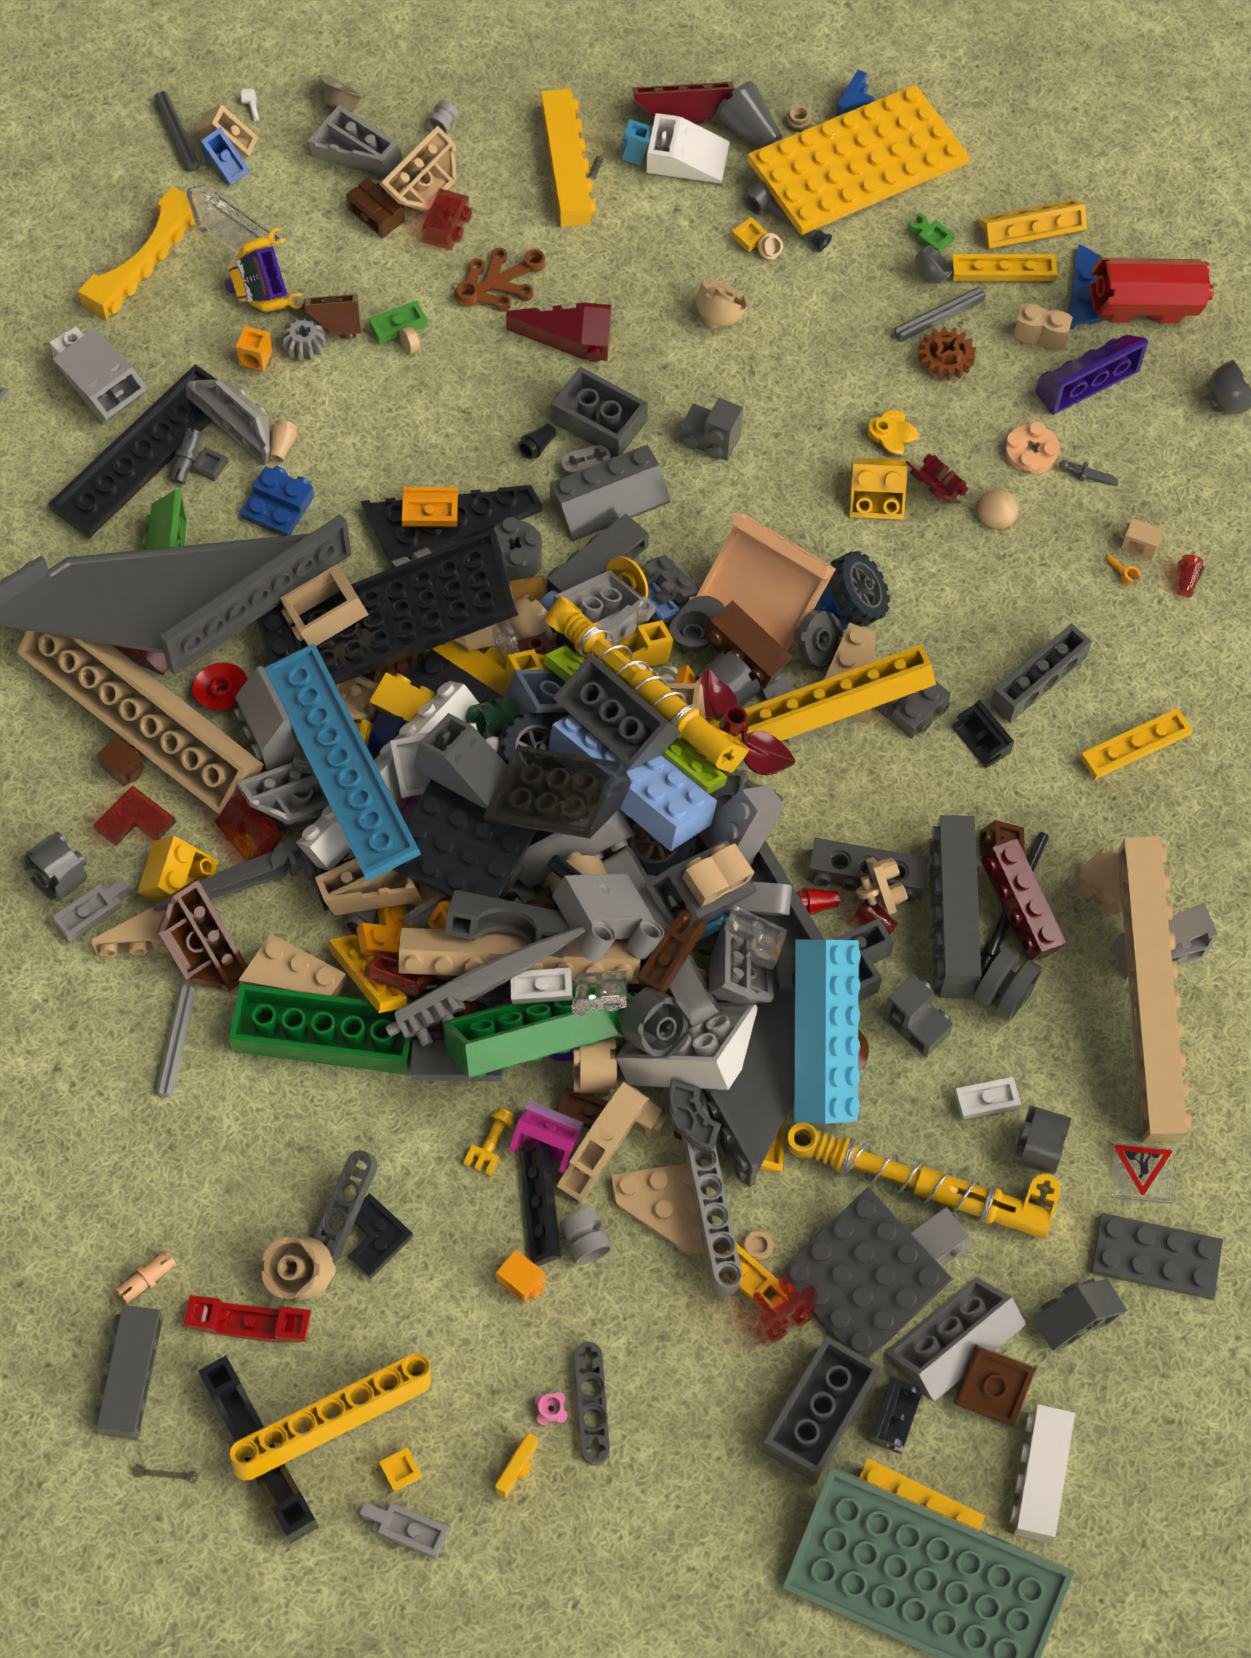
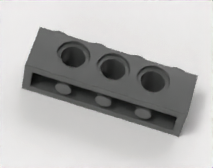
(1040, 673)
(854, 857)

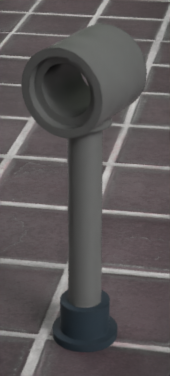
(759, 199)

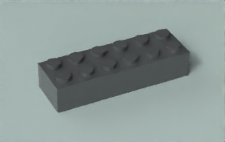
(955, 907)

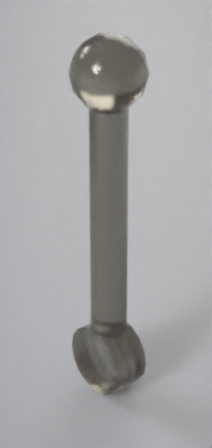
(139, 1471)

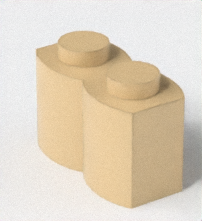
(1042, 326)
(717, 874)

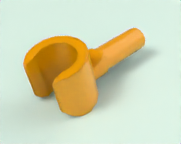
(1124, 571)

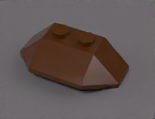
(200, 940)

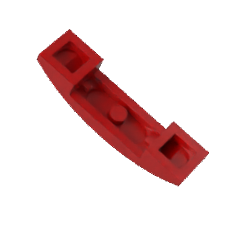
(247, 1321)

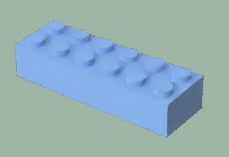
(660, 794)

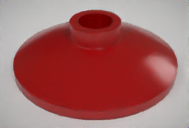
(216, 678)

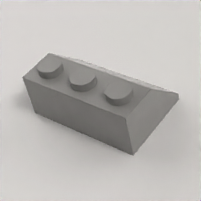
(601, 597)
(265, 721)

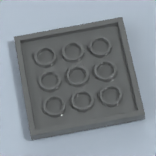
(867, 1274)

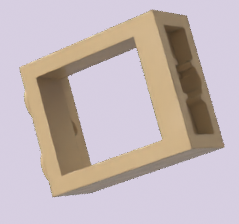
(312, 594)

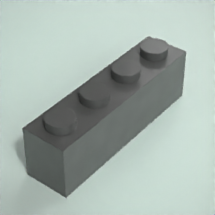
(620, 538)
(129, 1372)

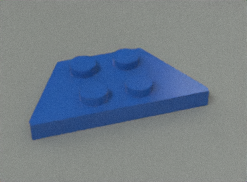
(1081, 303)

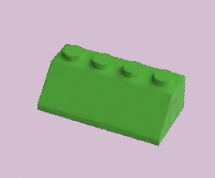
(166, 522)

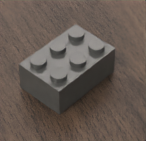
(599, 411)

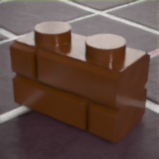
(375, 207)

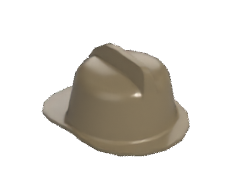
(339, 93)

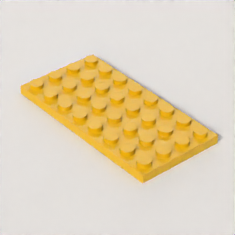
(858, 159)

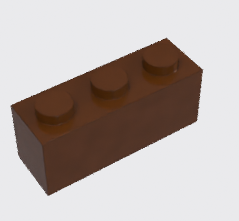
(741, 635)

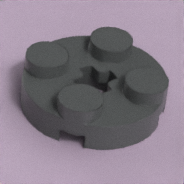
(808, 638)

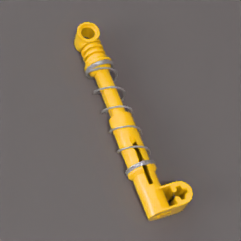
(590, 638)
(933, 1185)

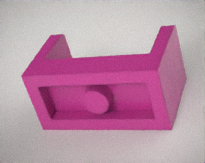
(561, 1138)

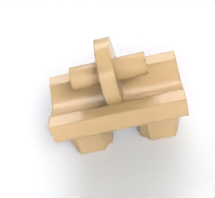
(887, 895)

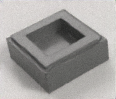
(209, 464)

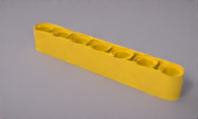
(324, 1429)

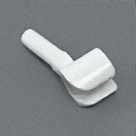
(249, 97)

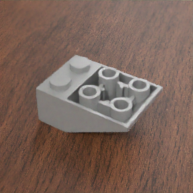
(100, 375)

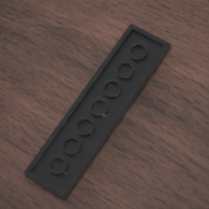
(131, 459)

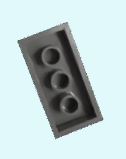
(821, 1409)

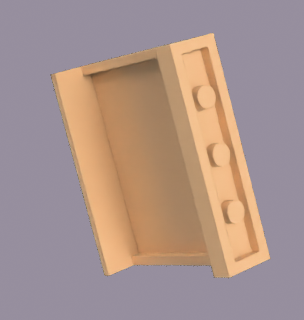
(767, 578)

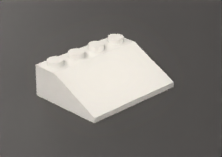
(708, 1058)

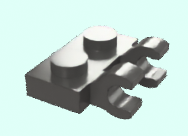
(671, 580)

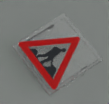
(1142, 1171)

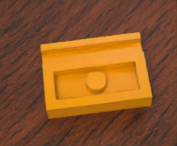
(430, 506)

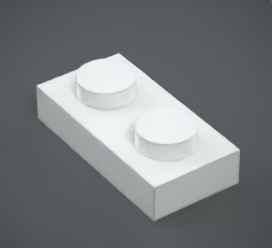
(542, 986)
(987, 1098)

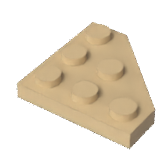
(663, 1203)

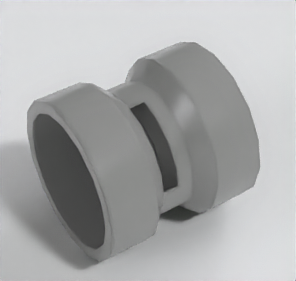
(443, 115)

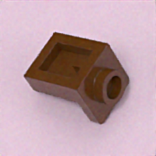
(998, 833)

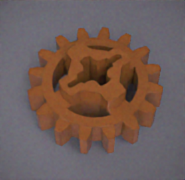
(947, 353)

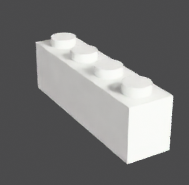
(1043, 1473)

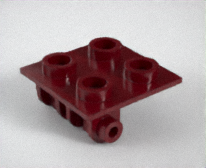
(943, 484)

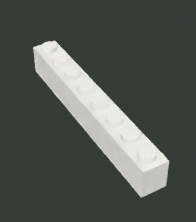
(324, 839)

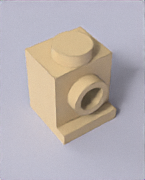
(1141, 537)
(650, 1119)

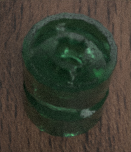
(492, 716)

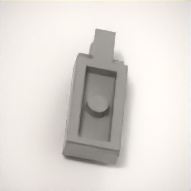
(628, 618)
(90, 909)
(406, 1528)

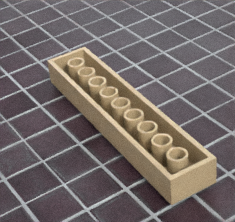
(144, 714)
(1152, 989)

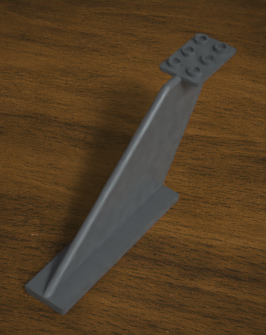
(168, 597)
(765, 1087)

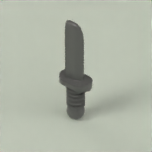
(1088, 473)

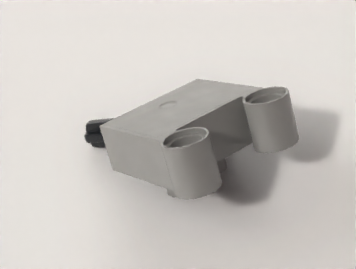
(607, 910)

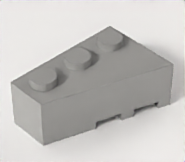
(354, 144)
(745, 820)
(1193, 937)
(944, 1237)

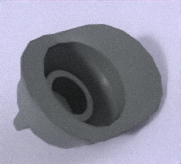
(691, 622)

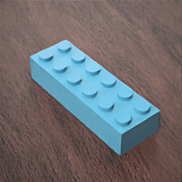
(826, 1031)

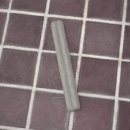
(175, 1041)

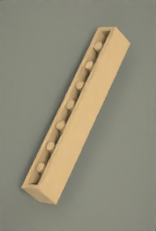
(442, 954)

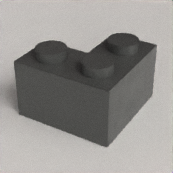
(713, 430)
(874, 946)
(915, 1018)
(1078, 1312)

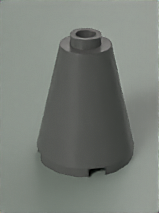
(749, 116)

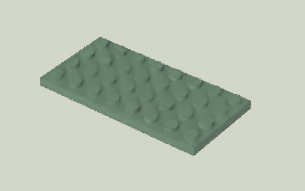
(924, 1575)

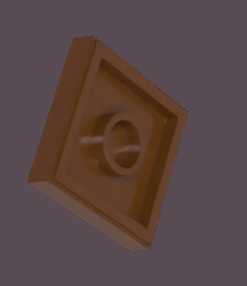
(994, 1385)

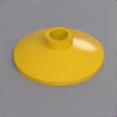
(629, 573)

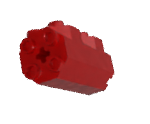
(1150, 287)

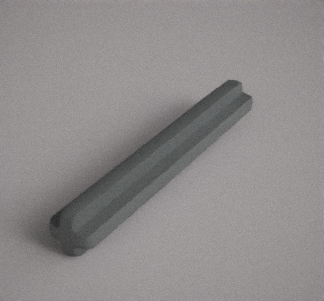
(177, 131)
(939, 314)

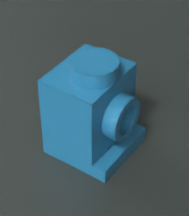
(635, 141)

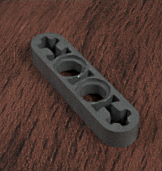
(350, 1209)
(592, 1403)

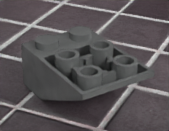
(460, 760)
(674, 895)

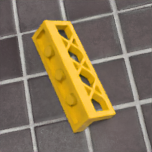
(1033, 223)

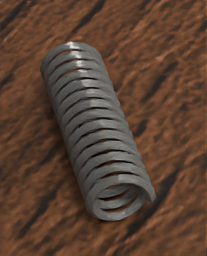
(597, 168)

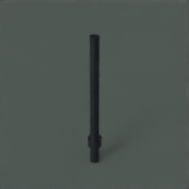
(992, 948)

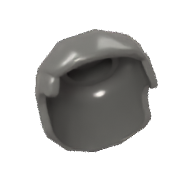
(932, 265)

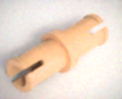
(145, 1277)

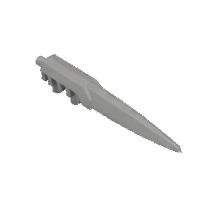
(448, 999)

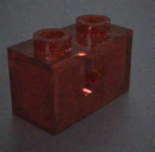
(446, 219)
(248, 828)

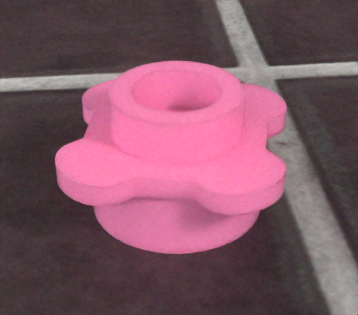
(555, 1400)

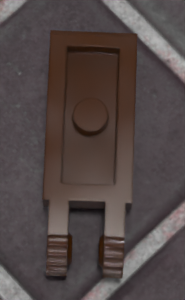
(671, 952)

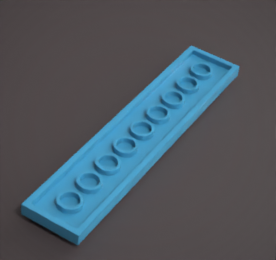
(342, 762)

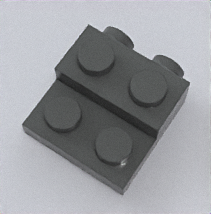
(916, 710)

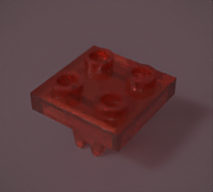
(794, 1310)

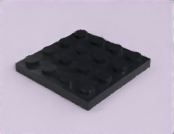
(461, 847)

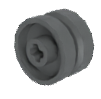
(1005, 982)

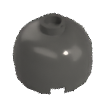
(1229, 389)

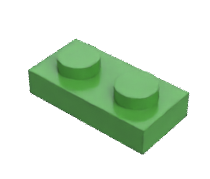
(388, 324)

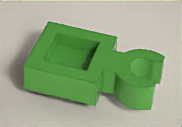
(931, 234)

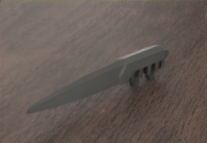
(256, 871)

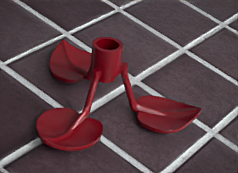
(766, 752)

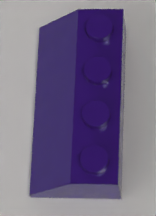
(1091, 372)

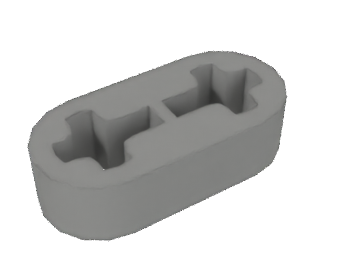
(583, 458)

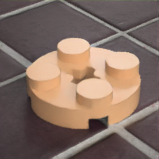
(1036, 435)

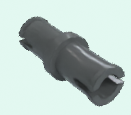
(185, 456)

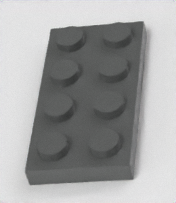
(1157, 1256)

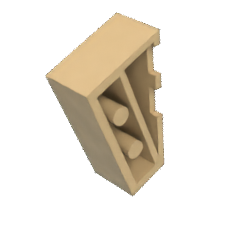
(854, 651)
(348, 890)
(290, 968)

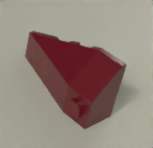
(576, 331)

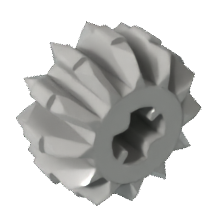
(303, 338)

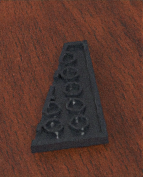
(476, 514)

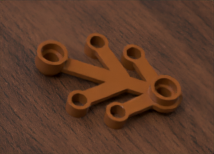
(498, 281)

